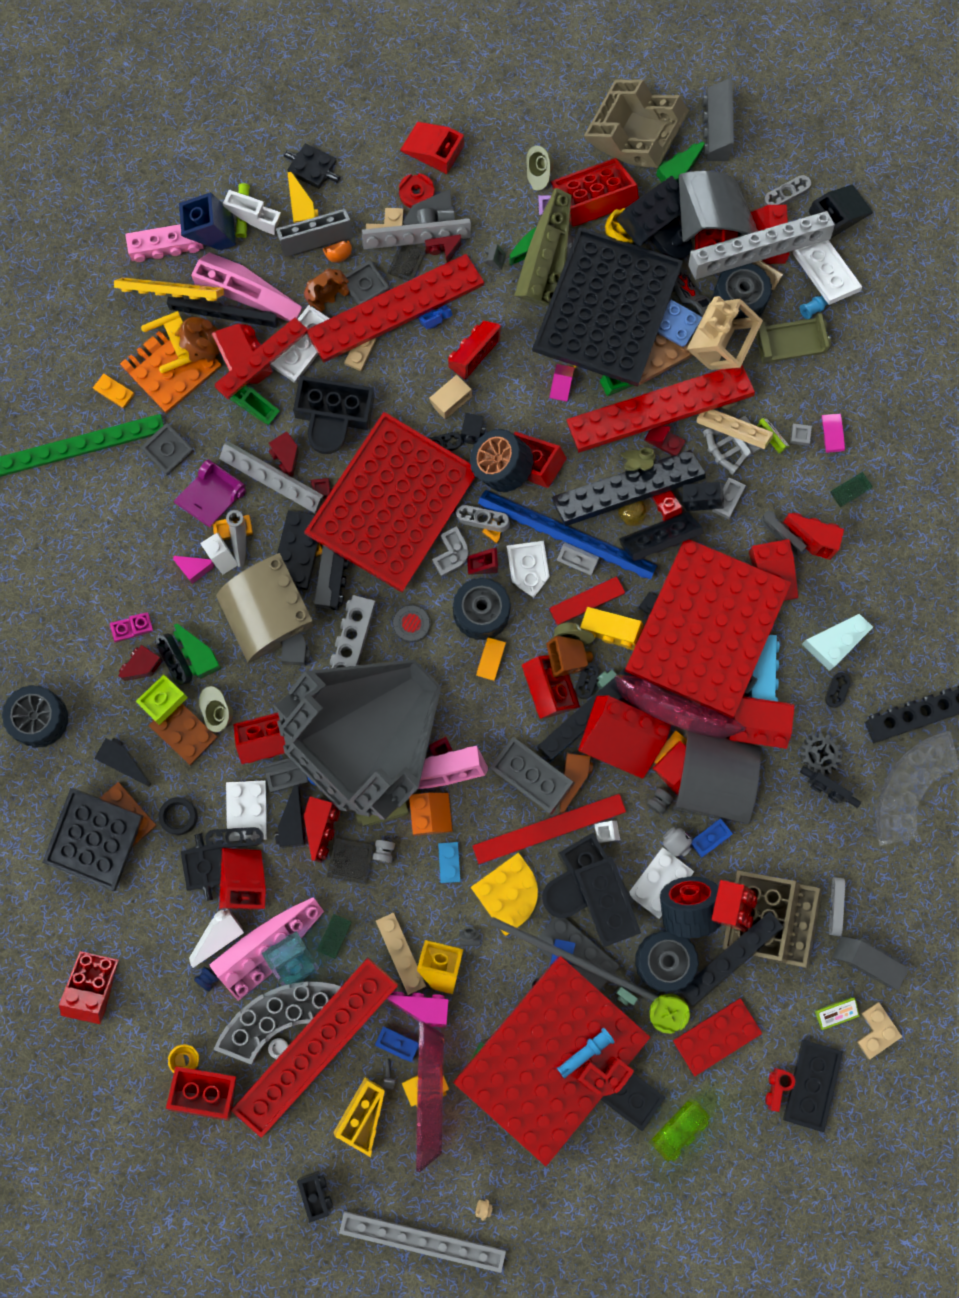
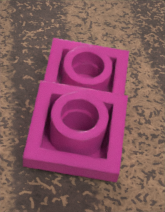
(833, 433)
(131, 627)

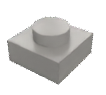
(800, 434)

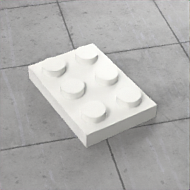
(246, 808)
(660, 872)

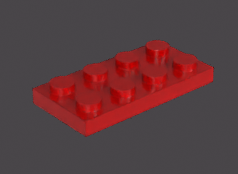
(717, 1037)

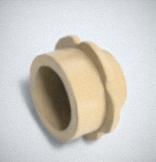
(483, 1209)

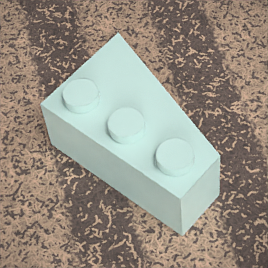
(837, 641)

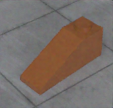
(577, 770)

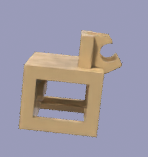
(716, 330)

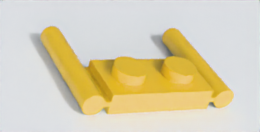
(171, 323)

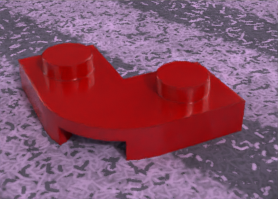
(606, 1083)

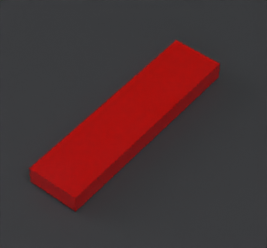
(590, 598)

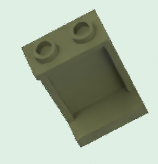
(793, 339)

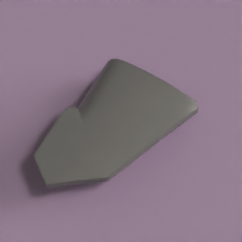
(433, 209)

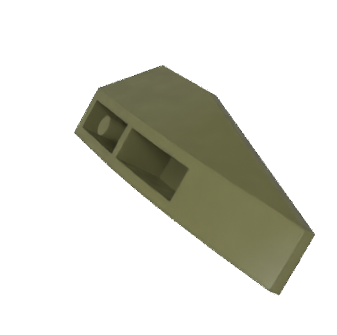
(546, 252)

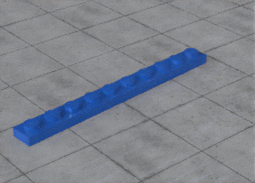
(567, 534)

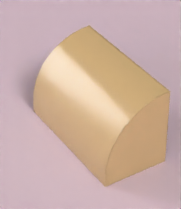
(451, 396)

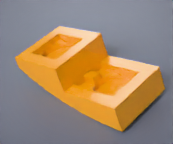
(491, 658)

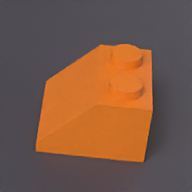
(430, 813)

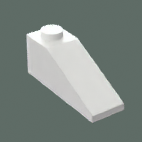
(219, 933)

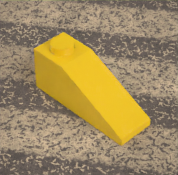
(301, 203)

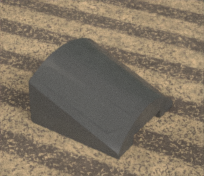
(713, 202)
(718, 778)

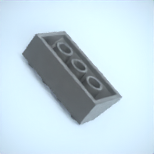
(719, 121)

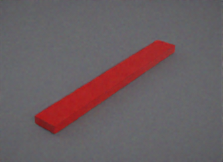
(548, 829)

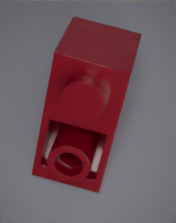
(286, 452)
(141, 665)

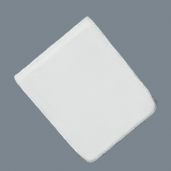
(607, 831)

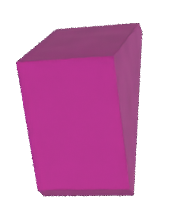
(561, 382)
(193, 567)

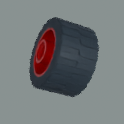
(689, 907)

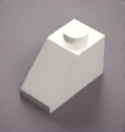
(219, 553)

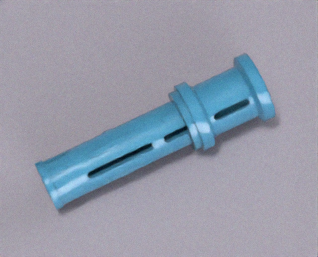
(816, 305)
(592, 1048)

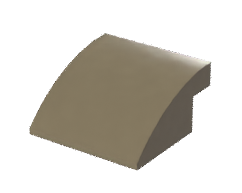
(793, 906)

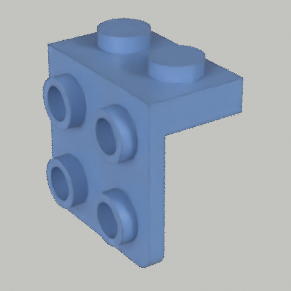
(678, 323)

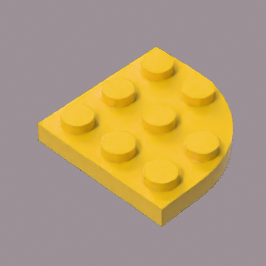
(509, 892)

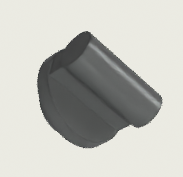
(469, 937)

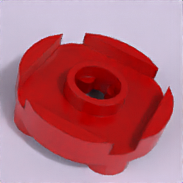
(411, 182)

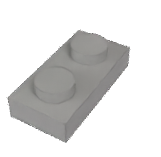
(732, 494)
(577, 558)

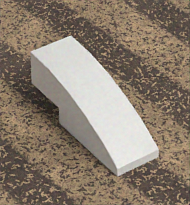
(252, 211)

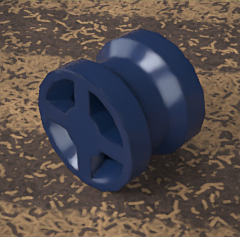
(206, 979)

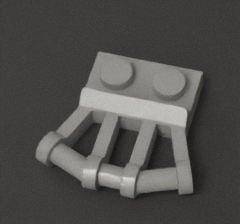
(745, 448)

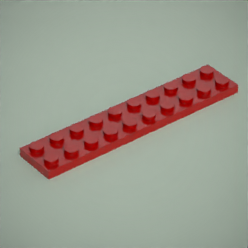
(394, 308)
(659, 408)
(314, 1047)

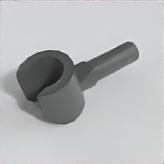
(388, 1082)

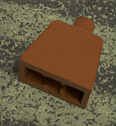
(567, 656)

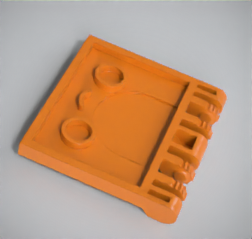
(172, 386)

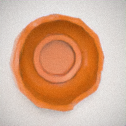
(338, 252)

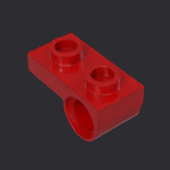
(667, 505)
(773, 1098)

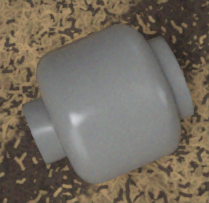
(677, 841)

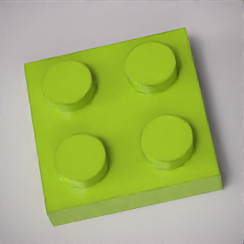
(161, 699)

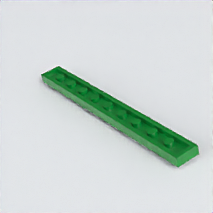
(80, 445)

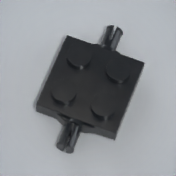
(312, 165)
(835, 792)
(202, 867)

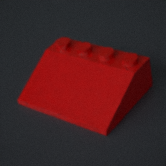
(597, 191)
(623, 736)

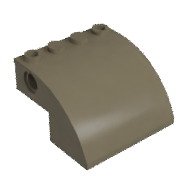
(636, 123)
(263, 607)

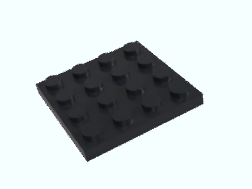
(93, 839)

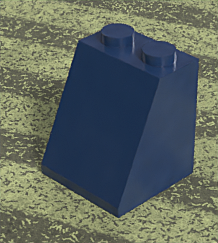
(207, 222)

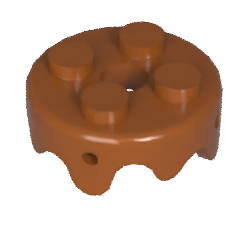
(325, 288)
(198, 346)

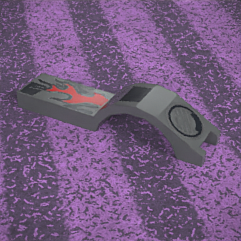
(689, 294)

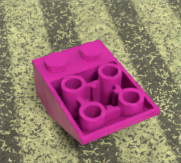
(427, 1010)

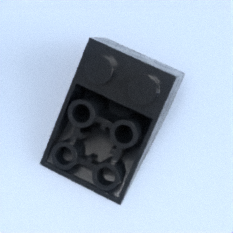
(844, 207)

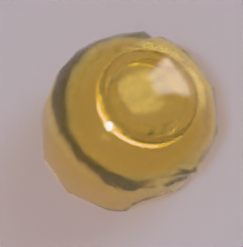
(633, 514)

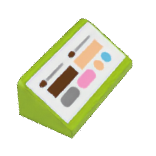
(777, 441)
(837, 1013)

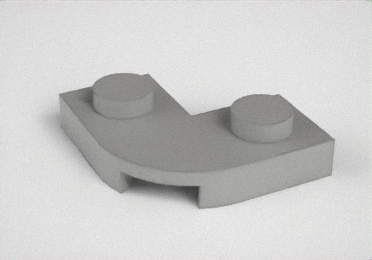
(456, 553)

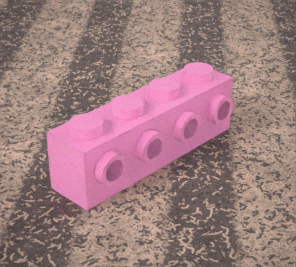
(158, 243)

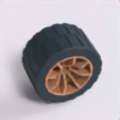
(501, 460)

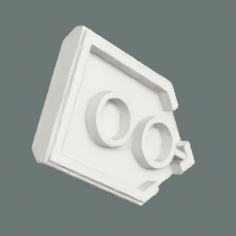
(528, 566)

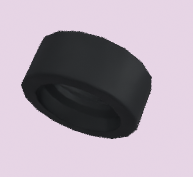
(163, 816)

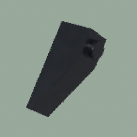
(119, 758)
(291, 827)

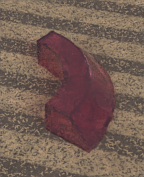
(675, 709)
(429, 1096)

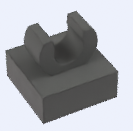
(495, 256)

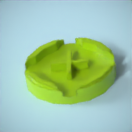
(669, 1013)

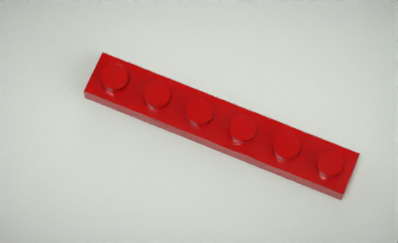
(261, 358)

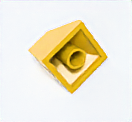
(440, 965)

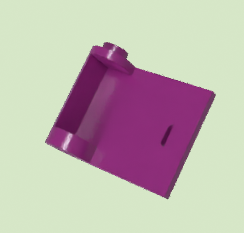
(211, 492)

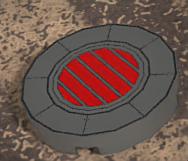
(411, 623)

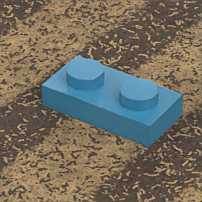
(449, 862)

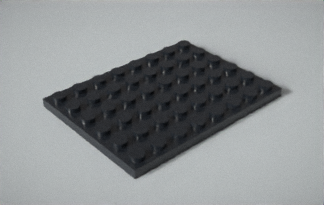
(607, 306)

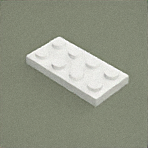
(827, 271)
(300, 355)

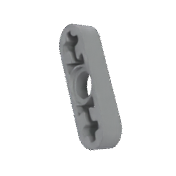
(790, 186)
(497, 516)
(837, 912)

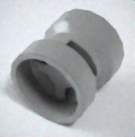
(383, 856)

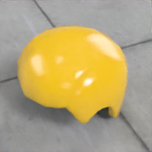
(177, 1059)

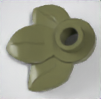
(639, 459)

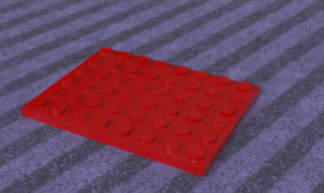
(391, 502)
(708, 627)
(517, 1067)

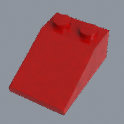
(547, 460)
(777, 560)

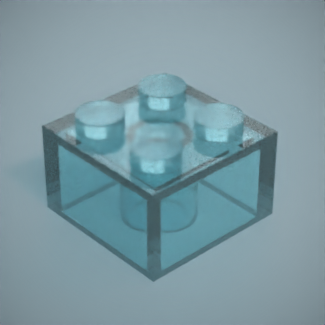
(290, 960)

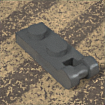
(782, 532)

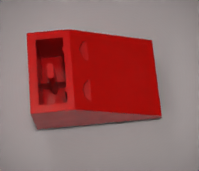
(434, 145)
(820, 538)
(319, 823)
(242, 880)
(734, 905)
(88, 988)

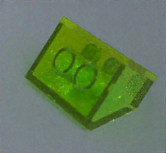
(680, 1130)

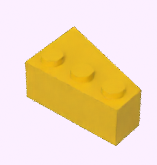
(612, 628)
(361, 1117)

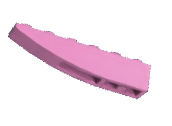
(243, 286)
(453, 768)
(243, 964)

